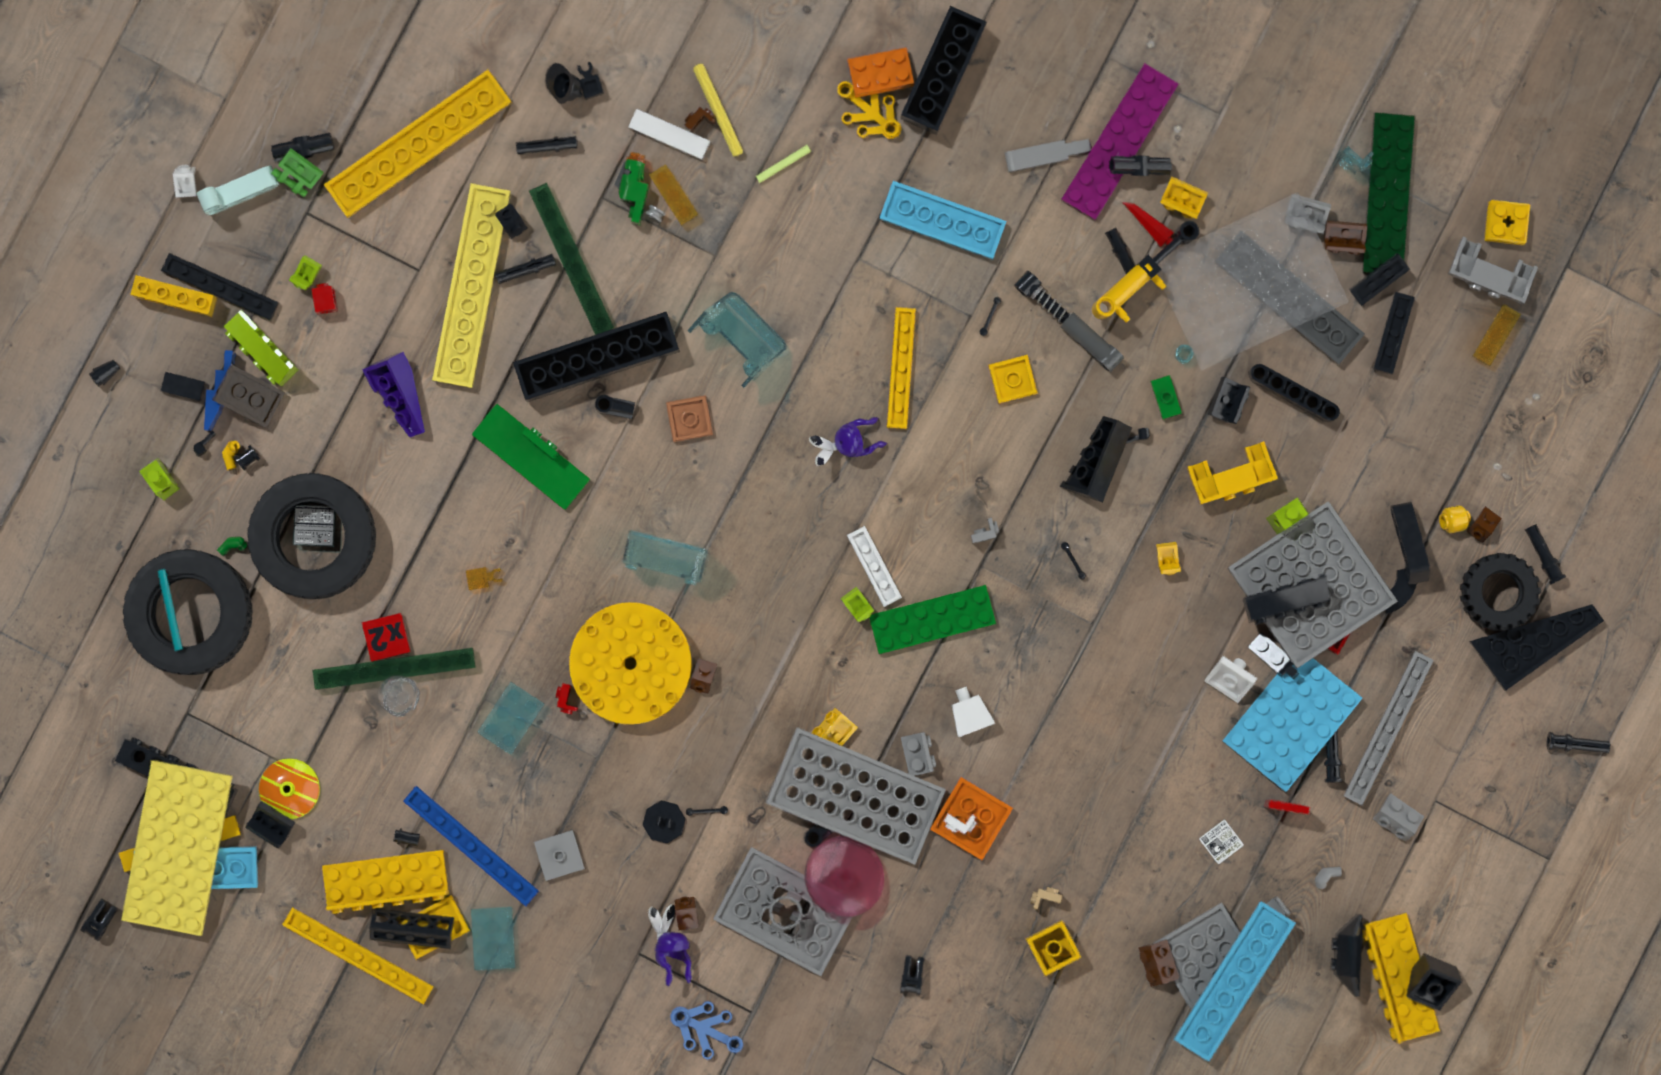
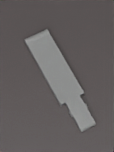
(1044, 154)

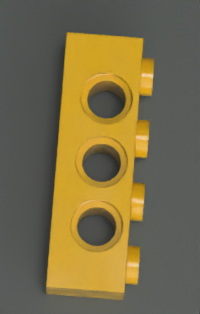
(173, 296)

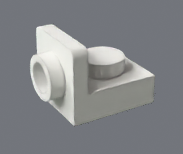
(184, 181)

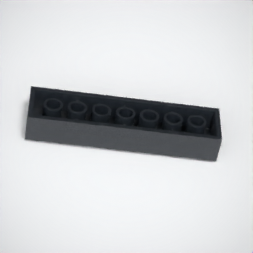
(596, 357)

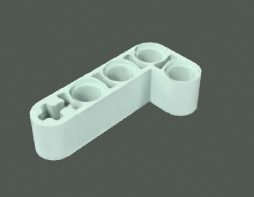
(237, 191)

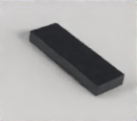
(1379, 279)

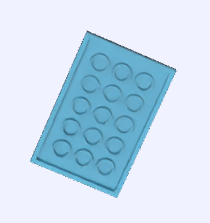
(1292, 722)

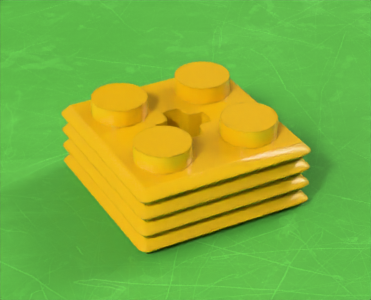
(1495, 228)

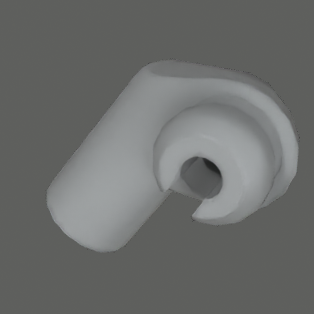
(1325, 874)

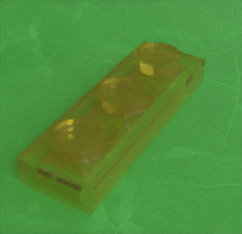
(673, 195)
(1496, 335)

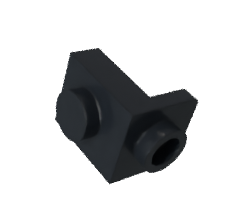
(511, 221)

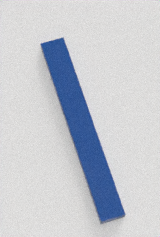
(471, 846)

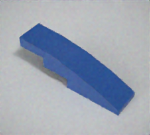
(213, 409)

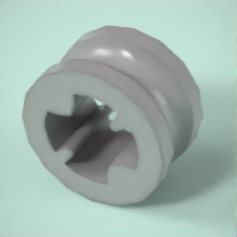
(655, 213)

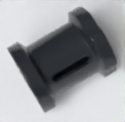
(247, 457)

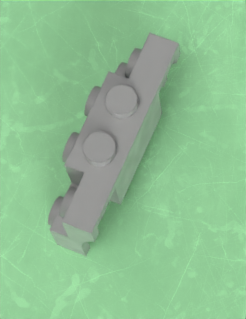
(1489, 277)

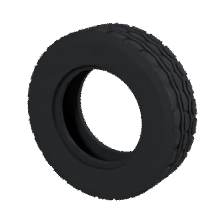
(265, 532)
(234, 619)

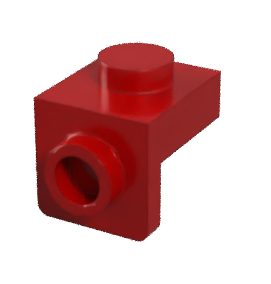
(562, 695)

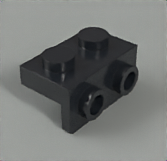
(1228, 401)
(270, 825)

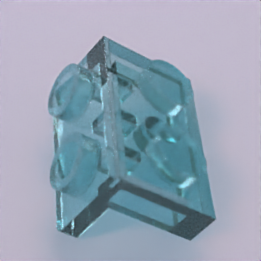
(1353, 162)

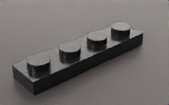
(1393, 333)

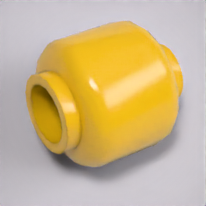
(1454, 519)

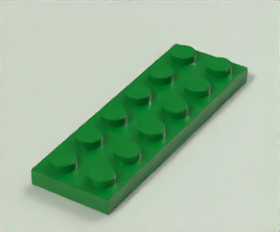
(932, 619)

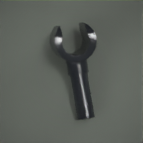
(1143, 434)
(199, 447)

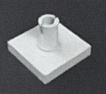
(1231, 678)

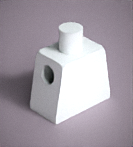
(970, 713)

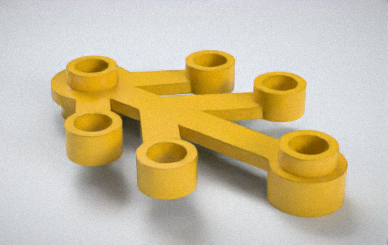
(871, 113)

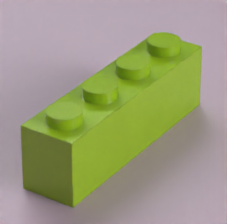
(261, 348)

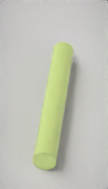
(783, 163)

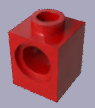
(324, 299)

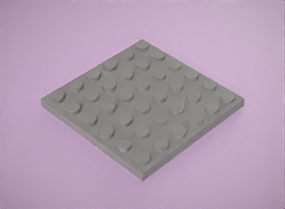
(1304, 551)

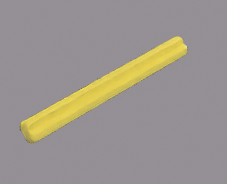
(718, 110)

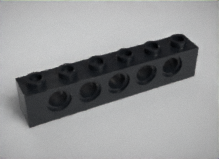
(130, 748)

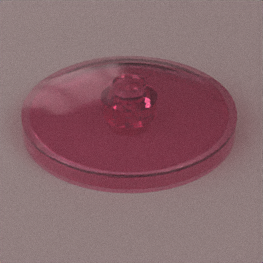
(844, 877)

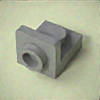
(982, 535)

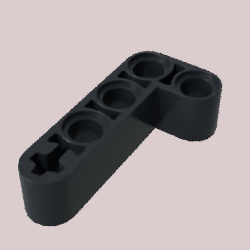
(1411, 543)

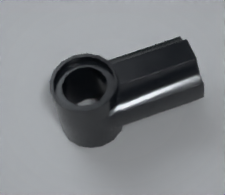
(617, 407)
(822, 833)

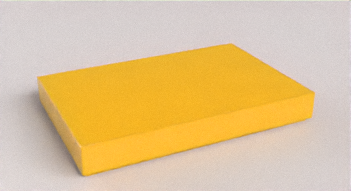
(445, 907)

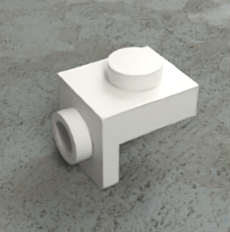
(954, 824)

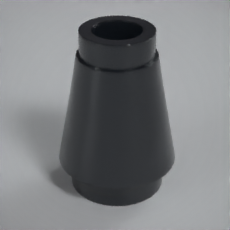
(104, 372)

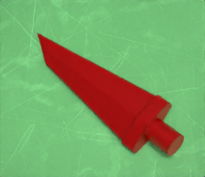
(1156, 229)

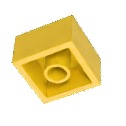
(1053, 947)

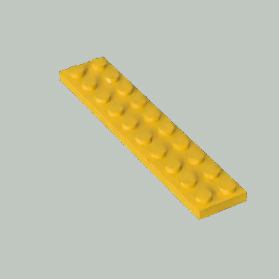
(417, 143)

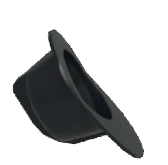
(562, 84)

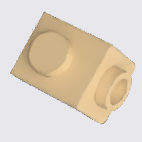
(1049, 894)

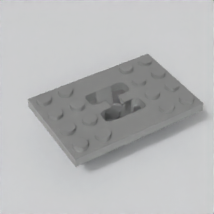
(753, 894)

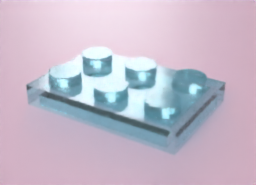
(511, 718)
(493, 938)

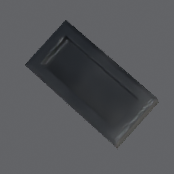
(182, 386)

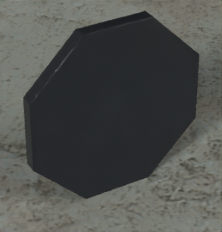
(664, 821)

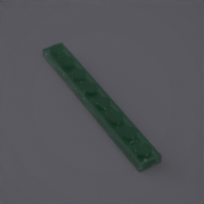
(571, 259)
(404, 666)

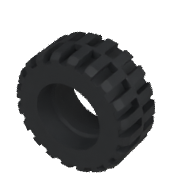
(1527, 591)

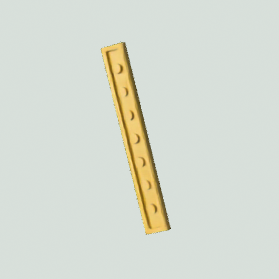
(358, 955)

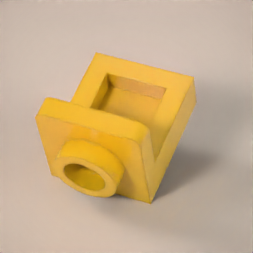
(1168, 558)

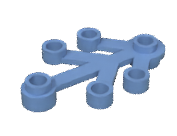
(703, 1028)

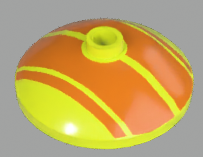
(303, 785)

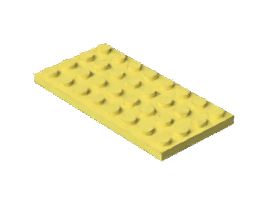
(177, 848)

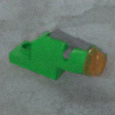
(631, 187)

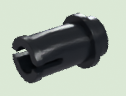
(406, 837)

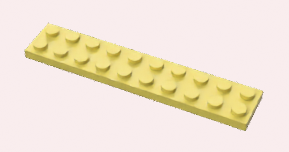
(471, 287)

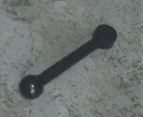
(983, 331)
(1065, 546)
(690, 811)

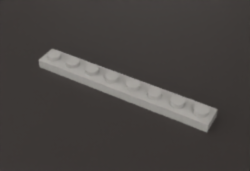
(1388, 728)

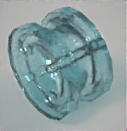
(1179, 350)

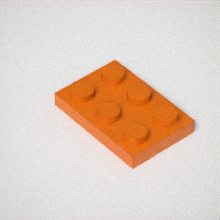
(880, 72)

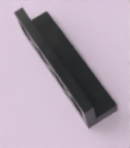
(410, 932)

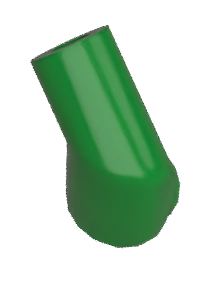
(232, 542)

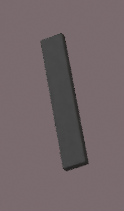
(220, 286)

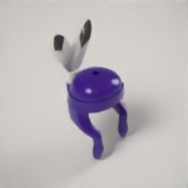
(847, 442)
(669, 943)

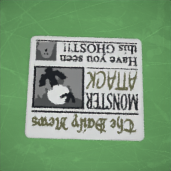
(1221, 841)

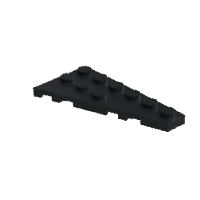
(1523, 649)

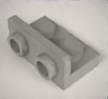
(917, 754)

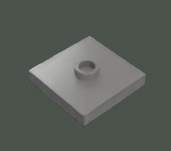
(559, 855)

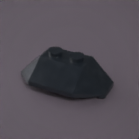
(1347, 954)

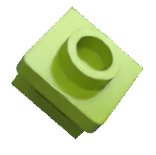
(305, 273)
(857, 605)

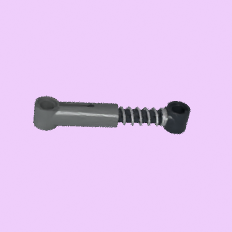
(1073, 325)

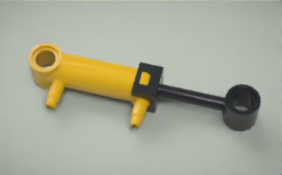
(1140, 275)

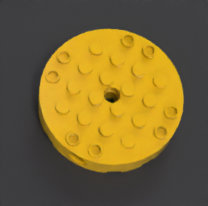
(600, 659)

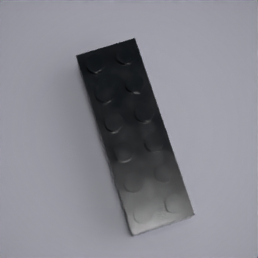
(943, 70)

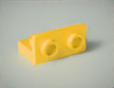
(835, 728)

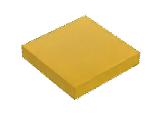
(1012, 379)

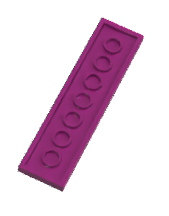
(1120, 137)

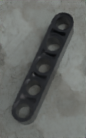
(1304, 393)

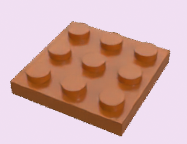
(988, 811)

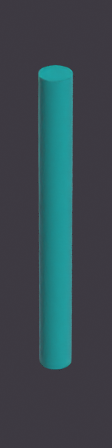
(170, 610)

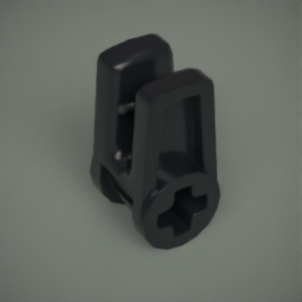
(93, 921)
(907, 979)

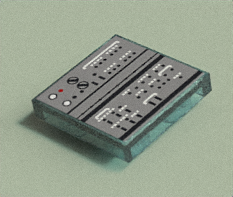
(314, 526)

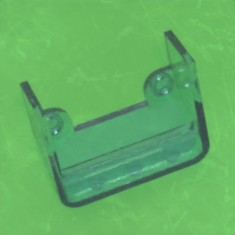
(745, 331)
(665, 557)

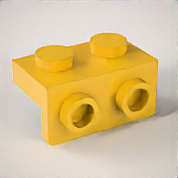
(1183, 198)

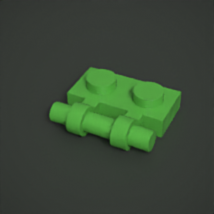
(299, 168)

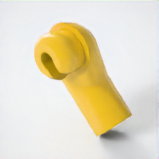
(228, 454)

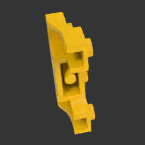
(1235, 480)

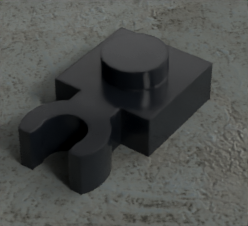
(590, 83)

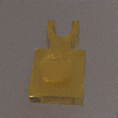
(480, 579)

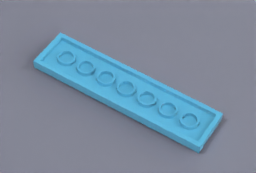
(1234, 981)

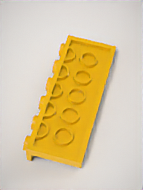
(385, 881)
(1394, 955)

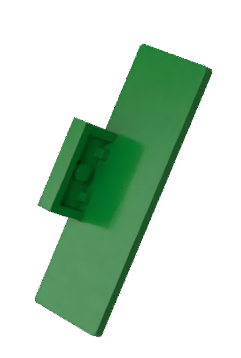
(531, 456)

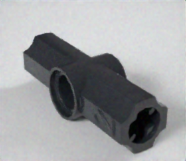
(304, 145)
(1140, 165)

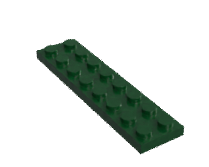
(1388, 188)

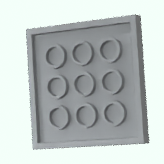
(1200, 949)

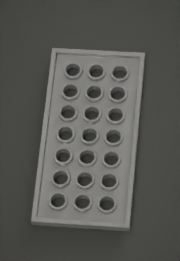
(858, 763)

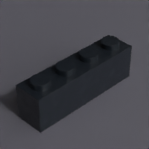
(1098, 460)
(1287, 599)

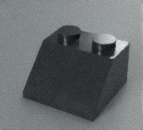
(1433, 982)

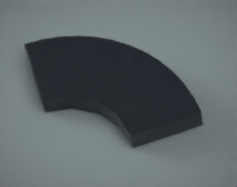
(1401, 591)

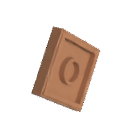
(689, 418)

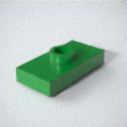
(1166, 397)

